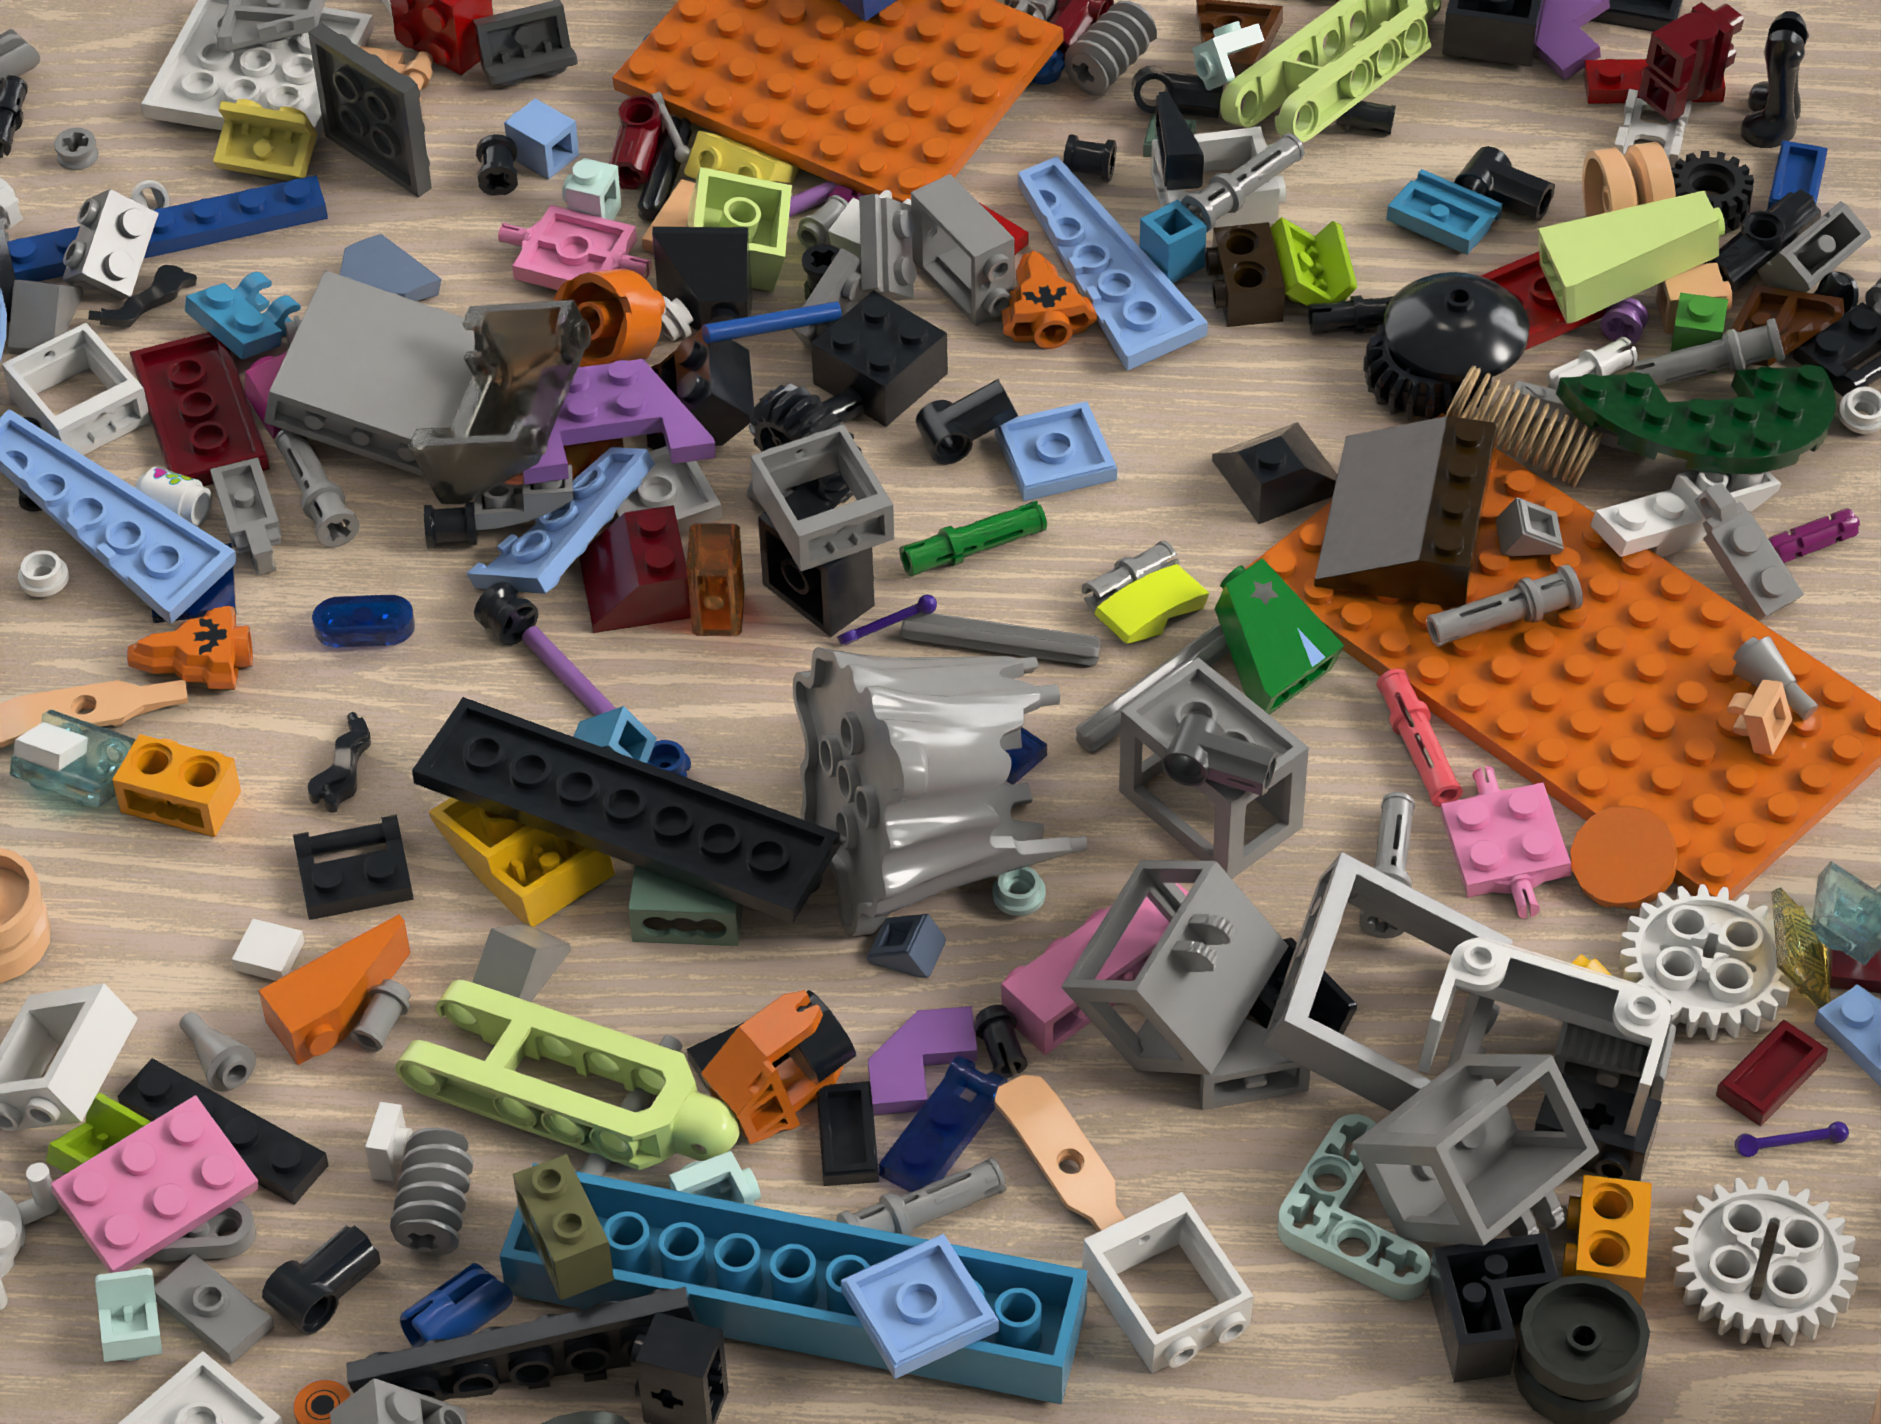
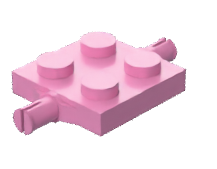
(570, 245)
(1506, 840)

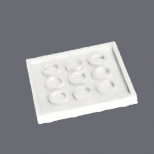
(269, 73)

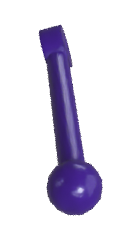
(926, 604)
(1749, 1145)

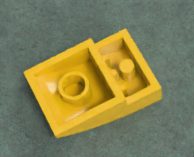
(520, 864)

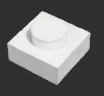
(387, 1141)

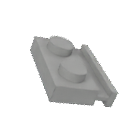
(887, 247)

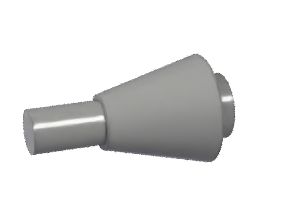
(1762, 661)
(223, 1059)

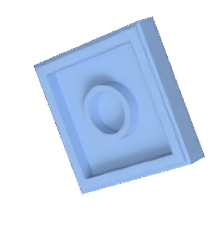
(1056, 451)
(919, 1306)

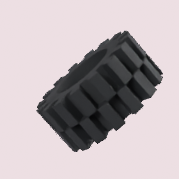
(1720, 177)

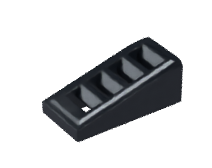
(1178, 149)

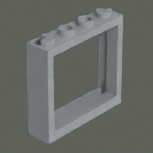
(1333, 1054)

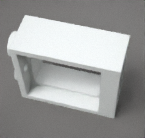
(1229, 151)
(94, 420)
(91, 1031)
(1150, 1234)

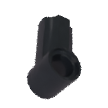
(1184, 88)
(1493, 176)
(952, 427)
(311, 1290)

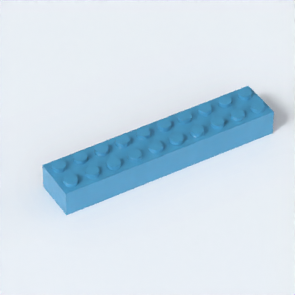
(779, 1283)

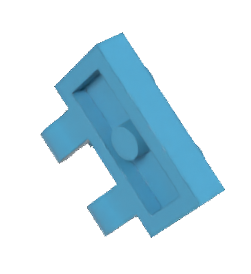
(236, 317)

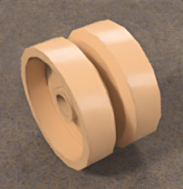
(1626, 181)
(23, 917)

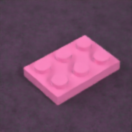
(154, 1186)

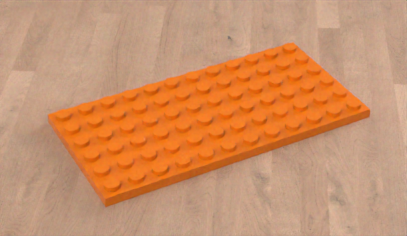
(1615, 694)

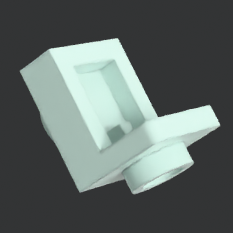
(1212, 56)
(717, 1178)
(128, 1315)

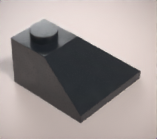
(705, 271)
(1277, 472)

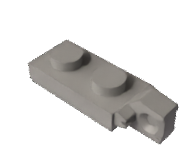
(248, 511)
(1746, 553)

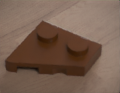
(1796, 314)

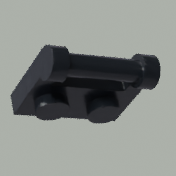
(1844, 347)
(356, 880)

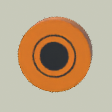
(318, 1400)

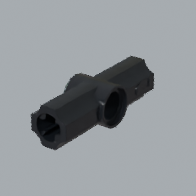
(1765, 236)

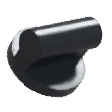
(1841, 286)

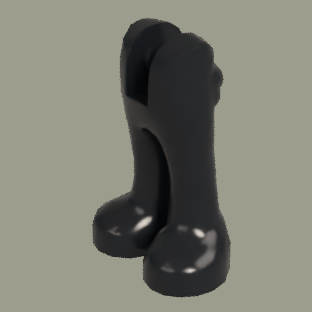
(1778, 100)

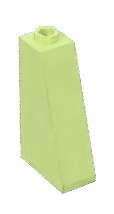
(1626, 251)

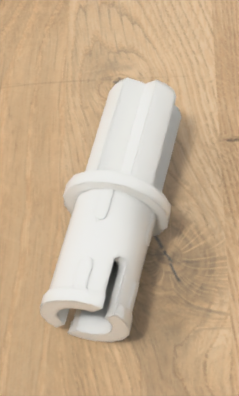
(1598, 362)

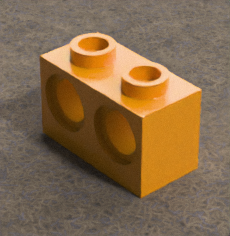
(177, 785)
(1614, 1241)

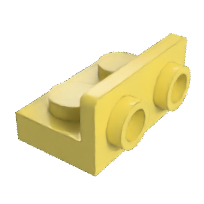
(729, 156)

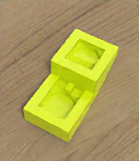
(1147, 603)

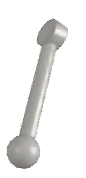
(682, 151)

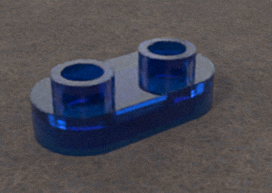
(363, 621)

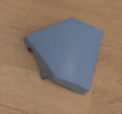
(389, 268)

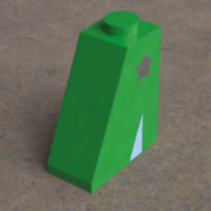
(1272, 636)

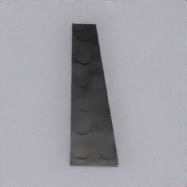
(525, 1352)

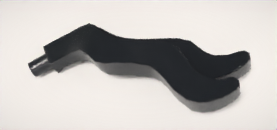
(164, 289)
(340, 779)

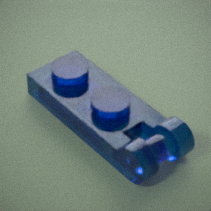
(942, 1127)

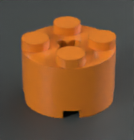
(620, 312)

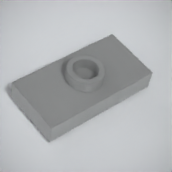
(213, 1308)

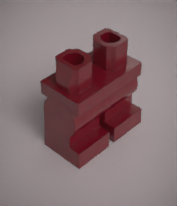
(1692, 58)

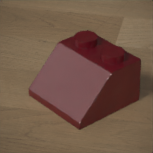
(636, 572)

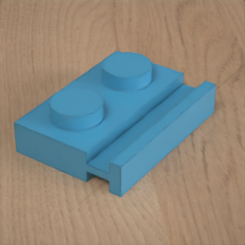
(1444, 211)

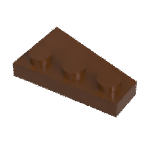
(1217, 13)

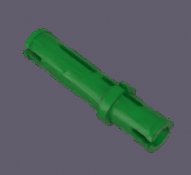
(953, 545)

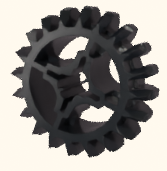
(1405, 388)
(792, 415)

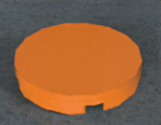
(1624, 857)

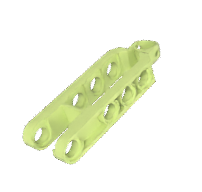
(1322, 78)
(521, 1029)

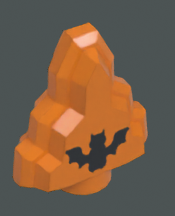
(1045, 305)
(198, 650)

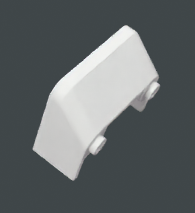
(1558, 992)

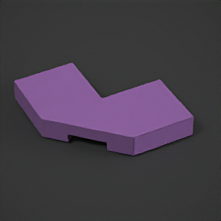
(1560, 37)
(923, 1040)

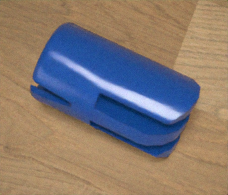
(456, 1307)

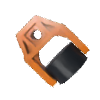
(769, 1096)

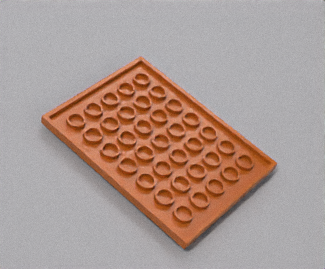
(841, 95)

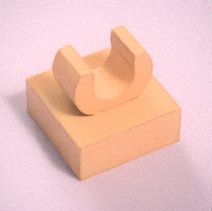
(1762, 716)

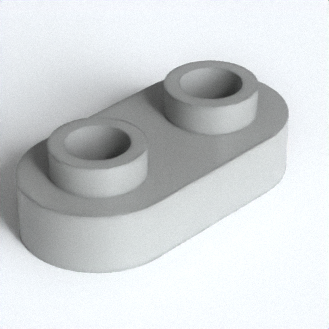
(207, 1239)

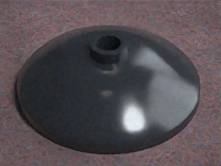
(1454, 323)

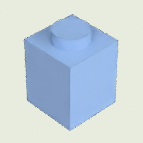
(543, 138)

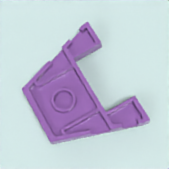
(620, 403)

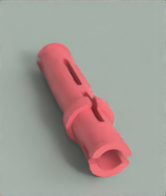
(1399, 694)

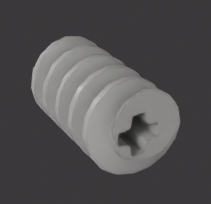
(1109, 47)
(432, 1191)

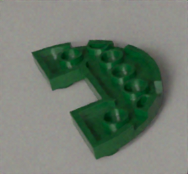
(1759, 431)

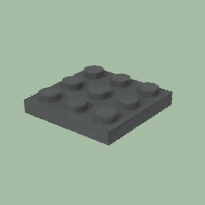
(370, 109)

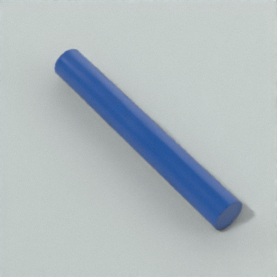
(771, 322)

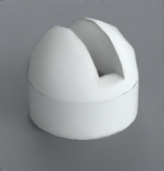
(158, 190)

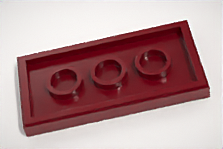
(197, 406)

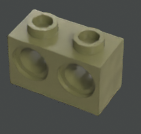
(563, 1227)

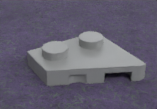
(266, 20)
(839, 284)

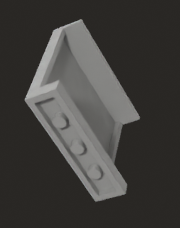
(370, 371)

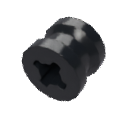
(505, 613)

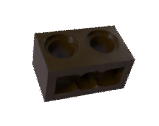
(1246, 274)

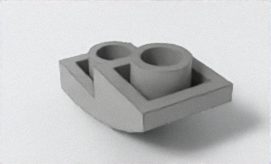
(520, 503)

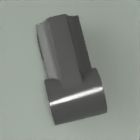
(1205, 752)

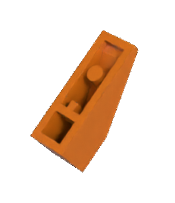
(329, 995)

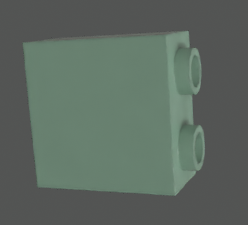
(669, 899)

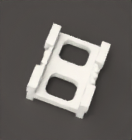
(1634, 128)

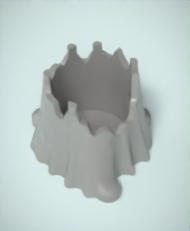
(916, 774)

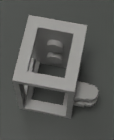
(1154, 722)
(1196, 977)
(1460, 1167)

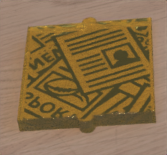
(1799, 950)

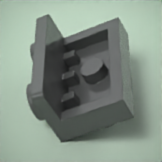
(524, 43)

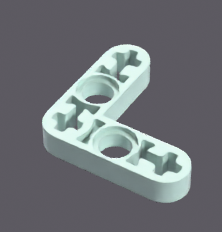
(1335, 1224)

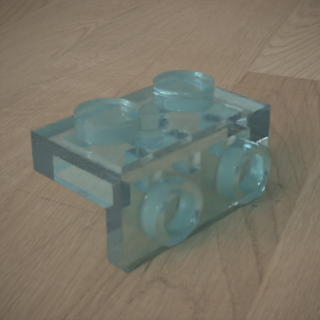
(89, 776)
(1847, 914)

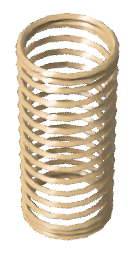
(1572, 473)

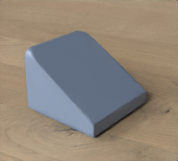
(908, 945)

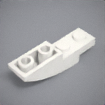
(1671, 518)

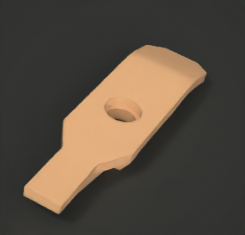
(111, 705)
(1053, 1137)

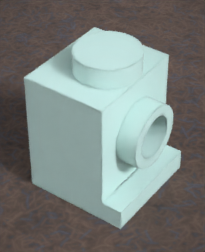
(593, 189)

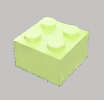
(747, 202)

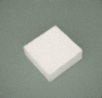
(50, 746)
(268, 950)

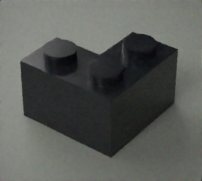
(1480, 1297)

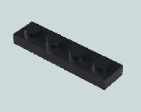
(273, 1155)

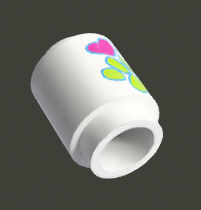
(177, 492)

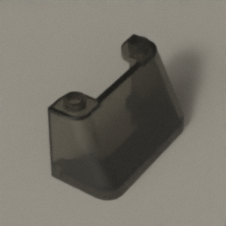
(517, 388)

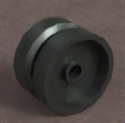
(1581, 1350)

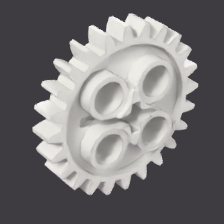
(1704, 960)
(1711, 1246)

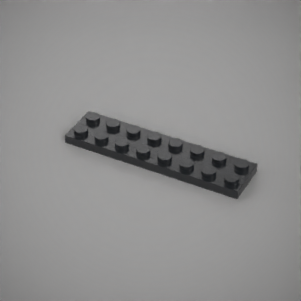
(627, 809)

